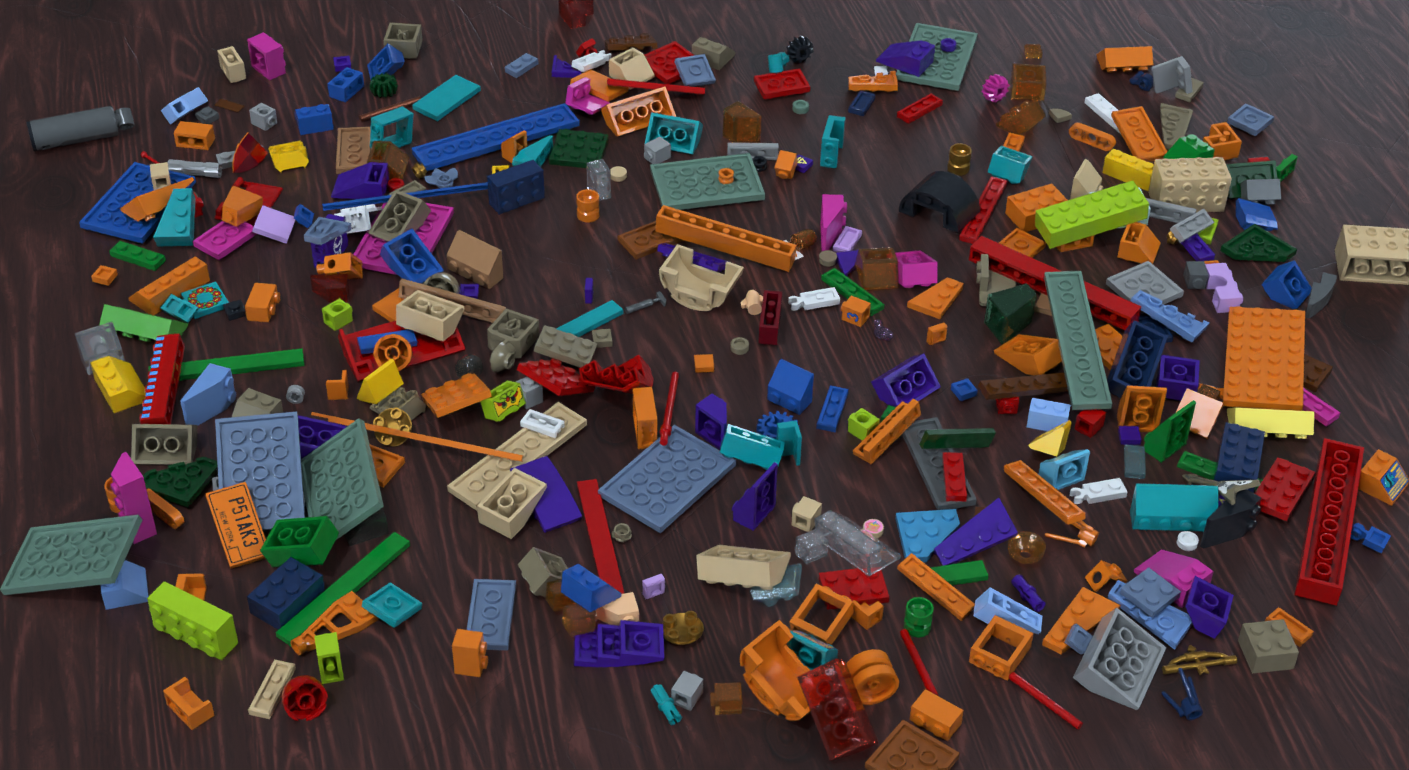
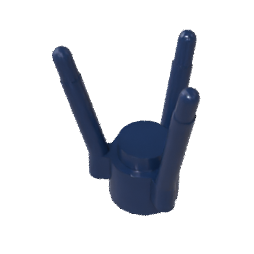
(1190, 705)

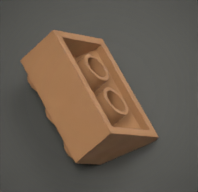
(475, 260)

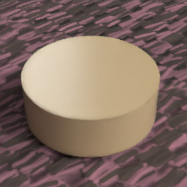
(618, 173)

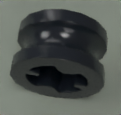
(760, 163)

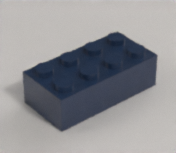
(1239, 454)

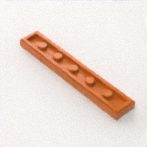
(1044, 492)

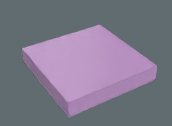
(274, 224)

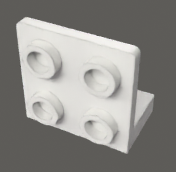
(358, 217)

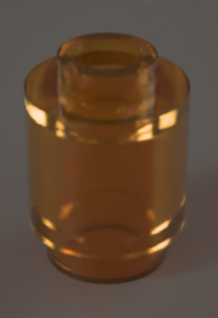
(803, 239)

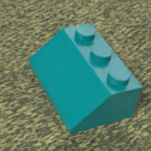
(679, 132)

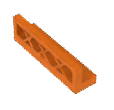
(888, 431)

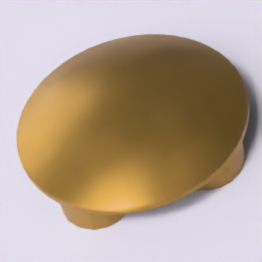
(395, 419)
(682, 628)

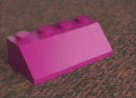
(132, 496)

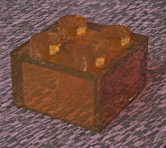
(1028, 81)

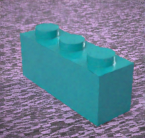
(751, 447)

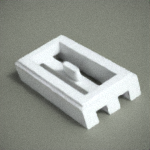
(541, 424)

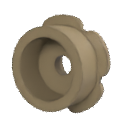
(622, 532)

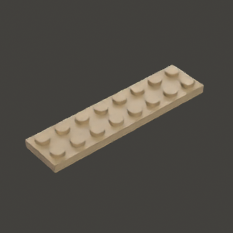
(491, 470)

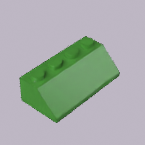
(140, 324)

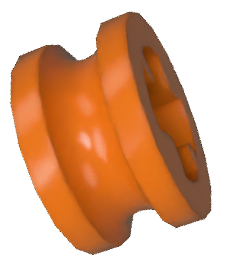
(726, 176)

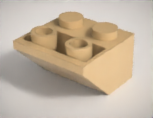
(630, 66)

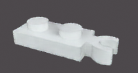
(591, 61)
(815, 299)
(1099, 491)

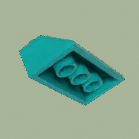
(1172, 506)

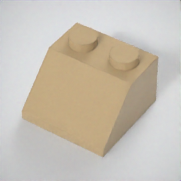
(1086, 180)

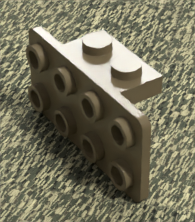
(989, 280)

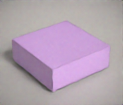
(653, 586)

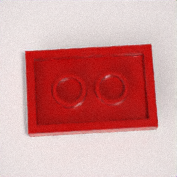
(782, 84)
(856, 586)

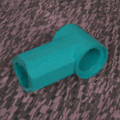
(777, 62)

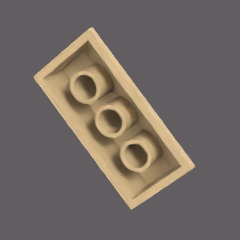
(742, 566)

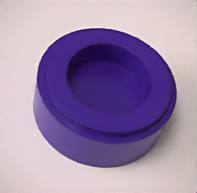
(948, 45)

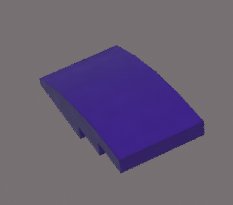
(556, 504)
(620, 645)

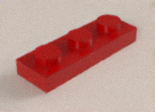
(954, 476)

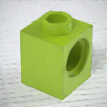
(337, 314)
(862, 423)

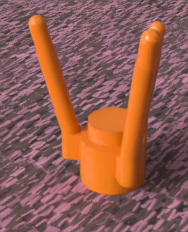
(1086, 534)

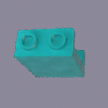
(832, 140)

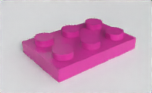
(223, 239)

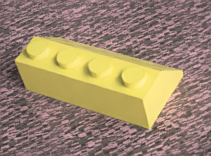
(1274, 421)

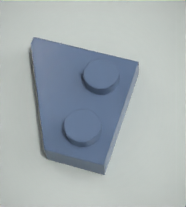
(326, 230)

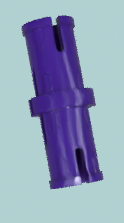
(1028, 593)

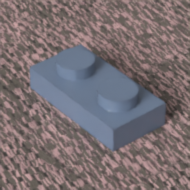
(521, 65)

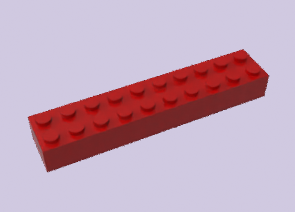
(1329, 522)

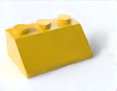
(1128, 168)
(118, 383)

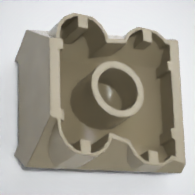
(406, 401)

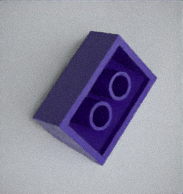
(906, 381)

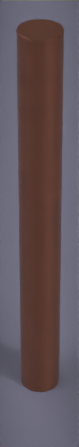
(407, 103)

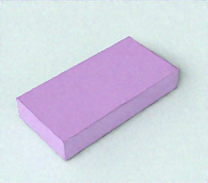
(847, 239)

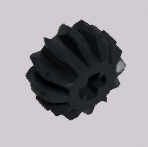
(799, 49)

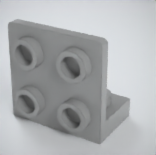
(1172, 74)

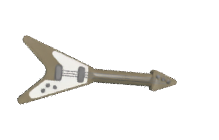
(1225, 488)

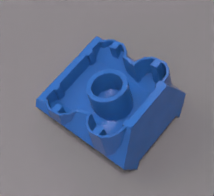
(1254, 213)

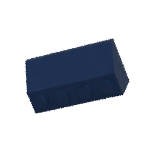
(1136, 358)

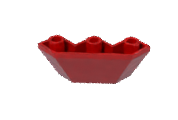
(621, 378)

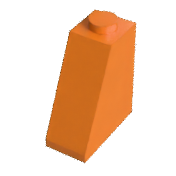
(240, 206)

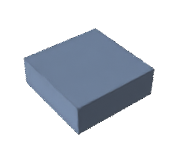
(1078, 639)

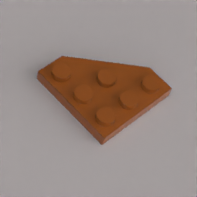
(912, 750)

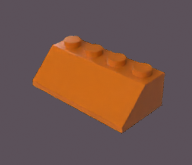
(635, 112)
(181, 279)

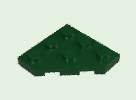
(1258, 246)
(182, 481)

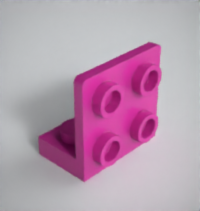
(579, 97)

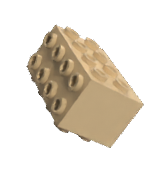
(1191, 182)
(1373, 254)

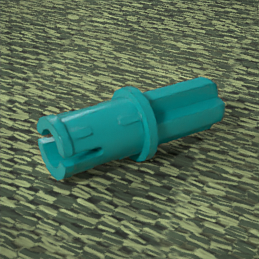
(666, 704)

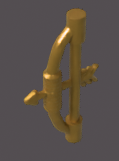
(1197, 656)

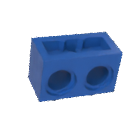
(345, 84)

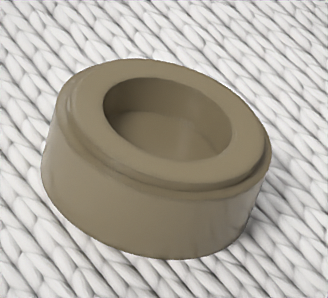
(827, 258)
(739, 345)

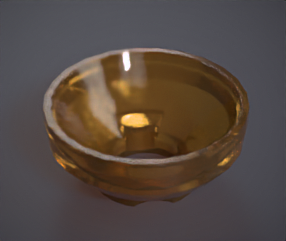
(1029, 543)

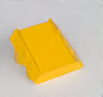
(289, 155)

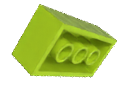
(192, 620)

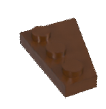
(630, 41)

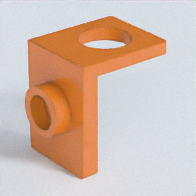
(1107, 571)

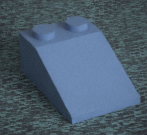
(208, 395)

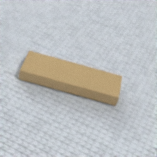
(271, 689)

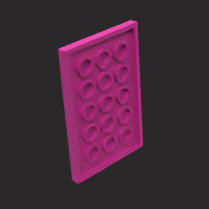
(429, 233)

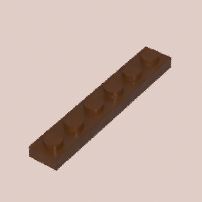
(1023, 386)

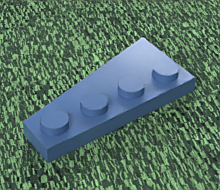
(1168, 624)

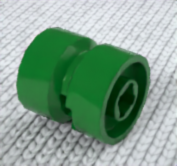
(918, 617)

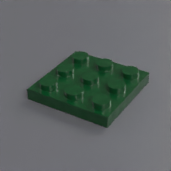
(577, 148)

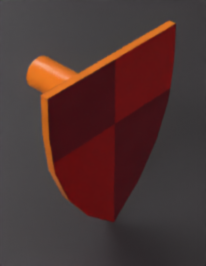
(247, 154)

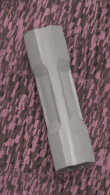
(206, 169)

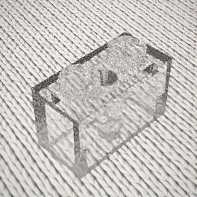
(599, 178)

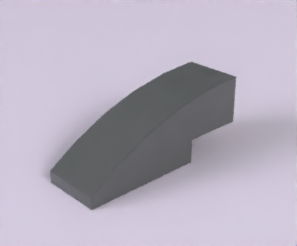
(1320, 294)

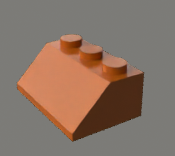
(1126, 59)

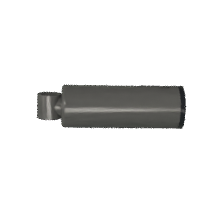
(78, 127)

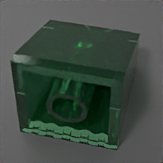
(1009, 311)

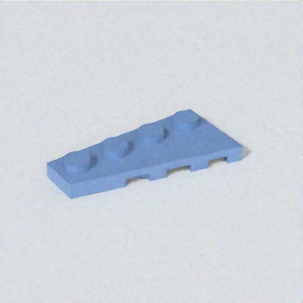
(1169, 316)

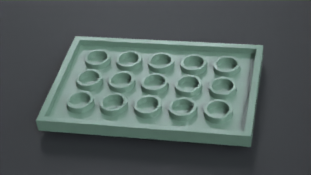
(948, 67)
(697, 182)
(342, 479)
(71, 555)

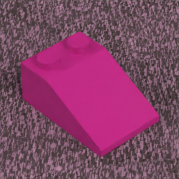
(832, 219)
(916, 269)
(1177, 570)

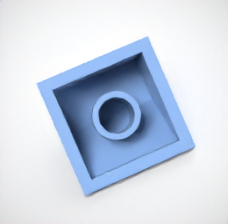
(1047, 414)

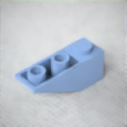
(184, 105)

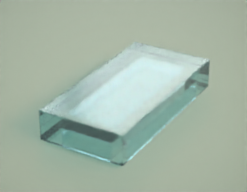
(1134, 461)

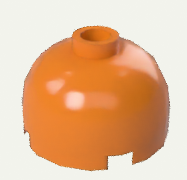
(393, 347)

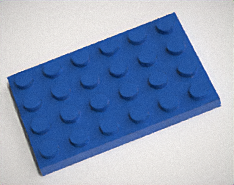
(106, 213)

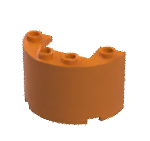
(774, 671)

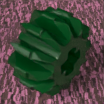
(383, 85)

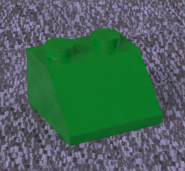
(1189, 147)

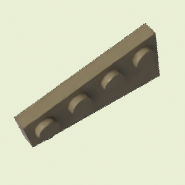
(1174, 123)

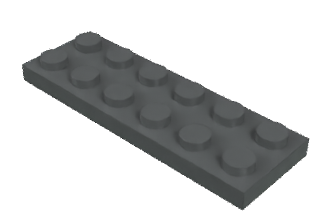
(931, 466)

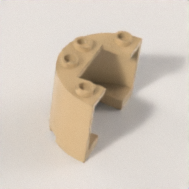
(695, 285)

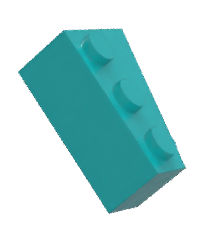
(178, 220)

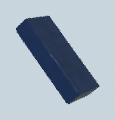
(861, 103)

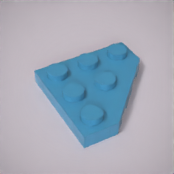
(925, 530)

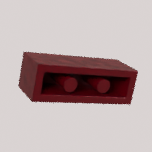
(770, 317)

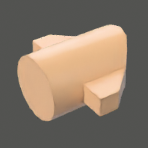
(752, 302)

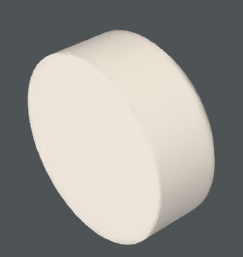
(1187, 541)

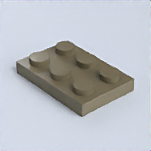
(565, 347)

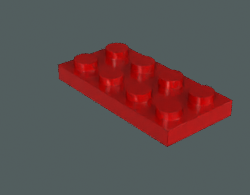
(1283, 488)

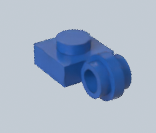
(1373, 538)

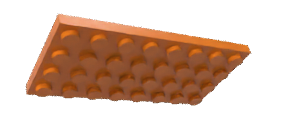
(1265, 359)

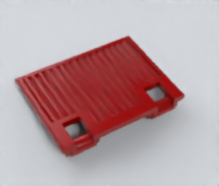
(268, 192)

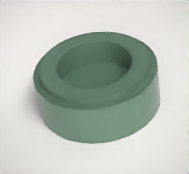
(800, 107)

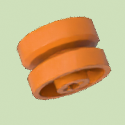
(873, 676)

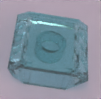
(786, 589)

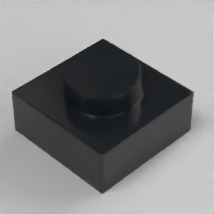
(234, 310)

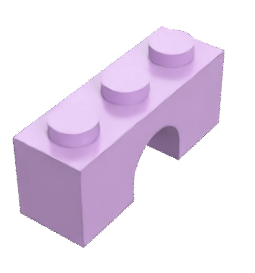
(1226, 289)

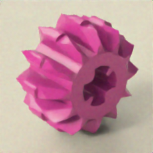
(995, 88)

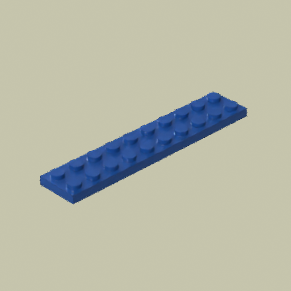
(489, 138)

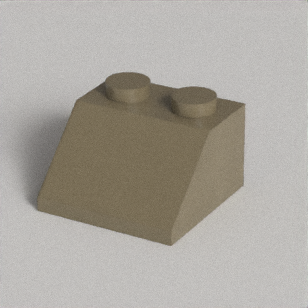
(715, 52)
(256, 403)
(541, 567)

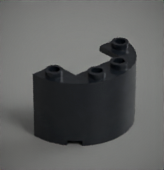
(945, 194)

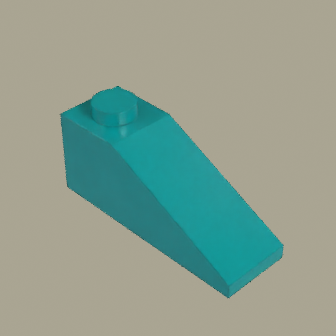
(538, 152)

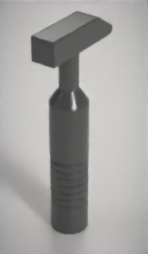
(646, 303)

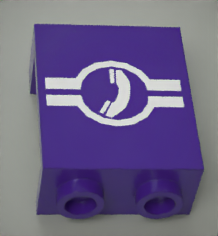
(332, 247)

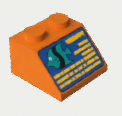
(1383, 478)

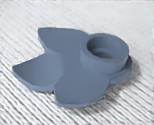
(442, 179)

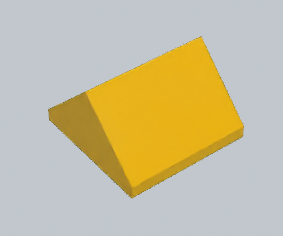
(380, 383)
(1052, 441)

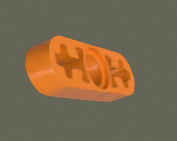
(1084, 137)
(164, 510)

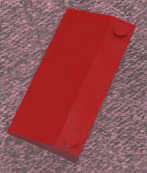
(426, 349)

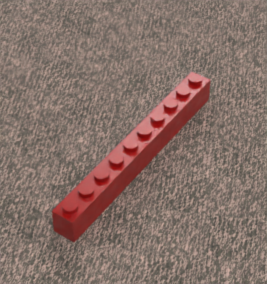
(1031, 272)

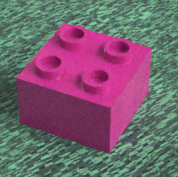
(266, 56)

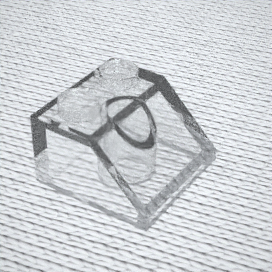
(97, 344)

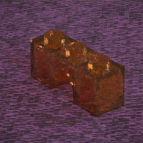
(575, 618)

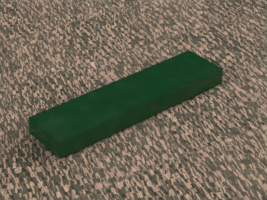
(957, 438)

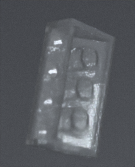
(855, 543)

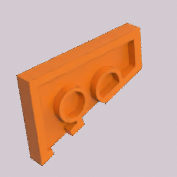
(879, 82)
(937, 299)

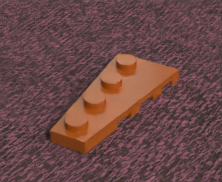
(1085, 611)

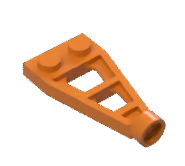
(351, 607)

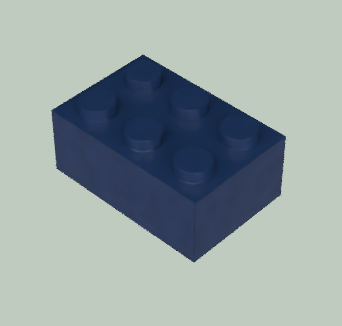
(516, 186)
(285, 593)

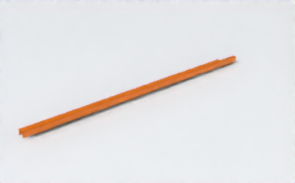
(420, 437)

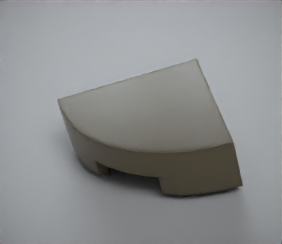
(1060, 115)

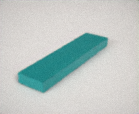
(592, 319)

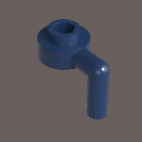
(1144, 81)

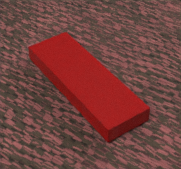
(919, 108)

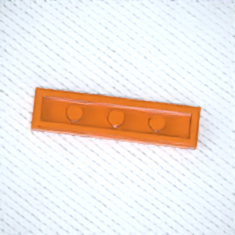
(936, 586)

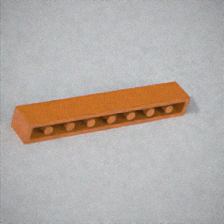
(725, 238)

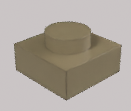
(602, 337)

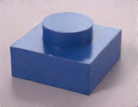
(303, 216)
(964, 389)

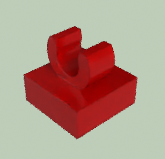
(586, 48)

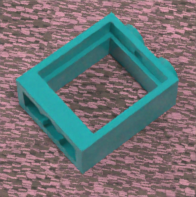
(403, 118)

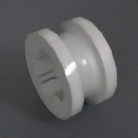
(298, 390)

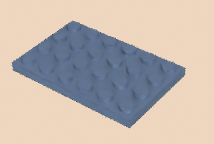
(266, 457)
(666, 479)

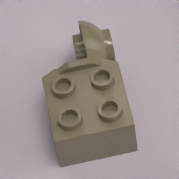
(510, 338)

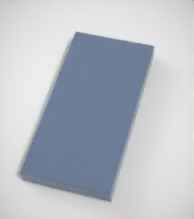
(492, 611)

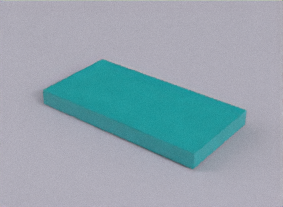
(446, 97)

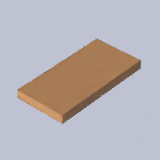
(352, 148)

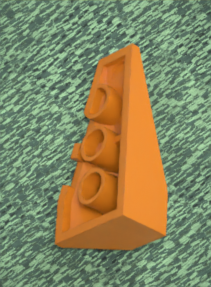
(151, 203)

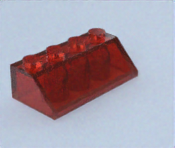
(837, 709)

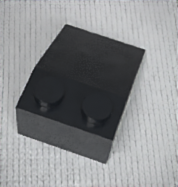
(1232, 521)

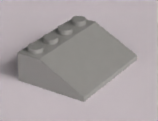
(1120, 660)

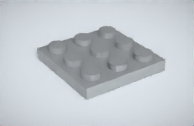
(1147, 279)

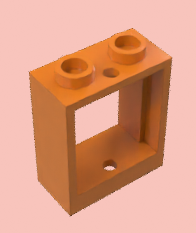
(644, 416)
(826, 594)
(1008, 633)

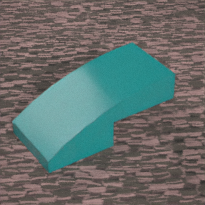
(179, 308)

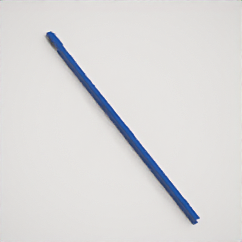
(419, 194)

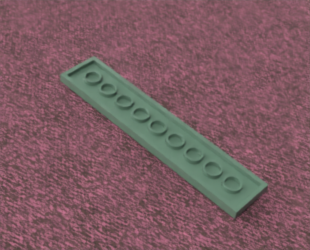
(1077, 341)

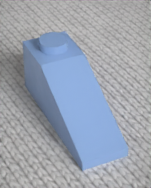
(997, 604)

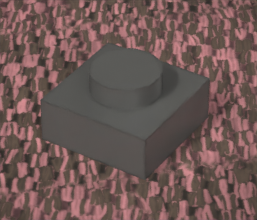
(207, 115)

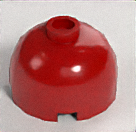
(304, 698)

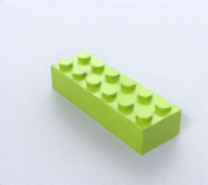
(1091, 214)

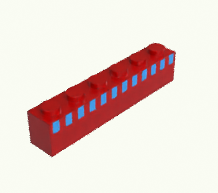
(163, 380)

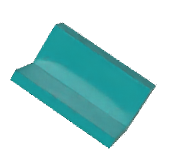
(790, 434)

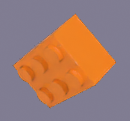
(1022, 206)

